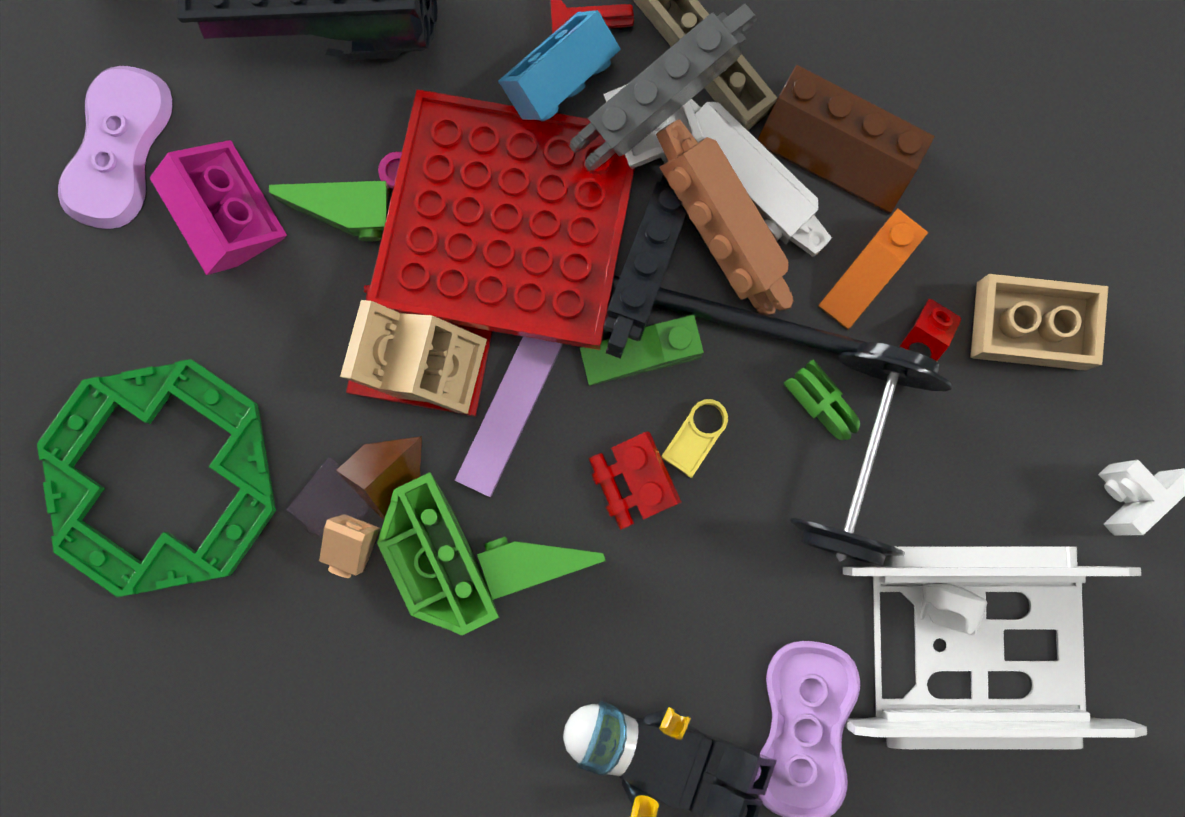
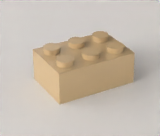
(1039, 322)

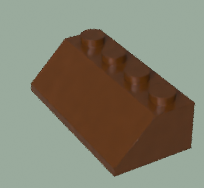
(844, 139)

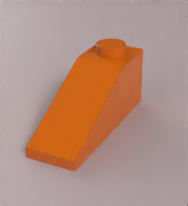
(873, 269)

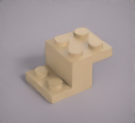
(413, 357)

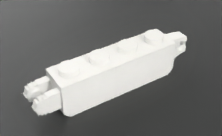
(775, 191)

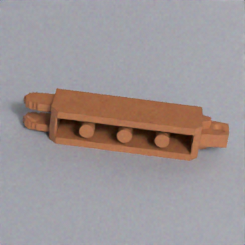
(726, 218)

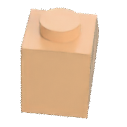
(347, 545)

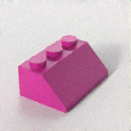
(217, 205)

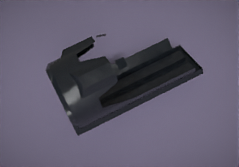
(373, 26)

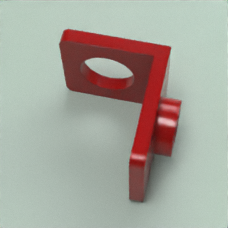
(933, 328)

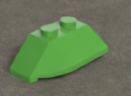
(434, 559)

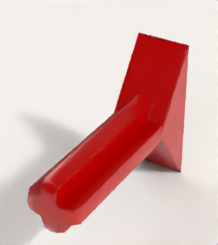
(614, 15)

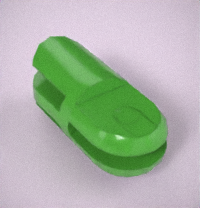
(823, 400)

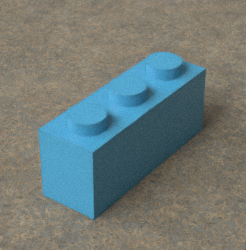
(560, 66)

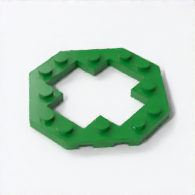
(170, 561)

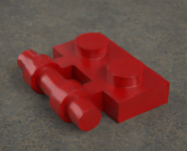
(645, 476)

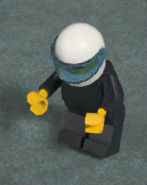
(667, 761)

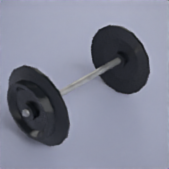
(896, 367)

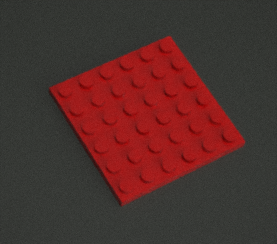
(502, 223)

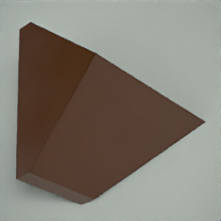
(382, 468)

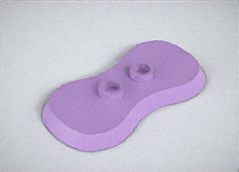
(107, 175)
(810, 699)

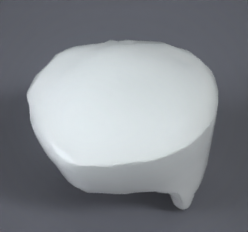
(953, 607)

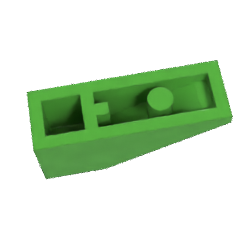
(348, 206)
(660, 347)
(523, 565)

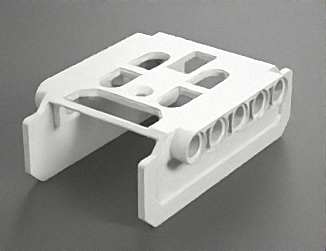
(1055, 707)

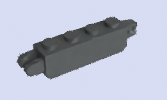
(665, 85)

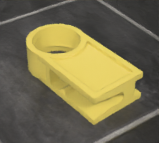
(691, 445)

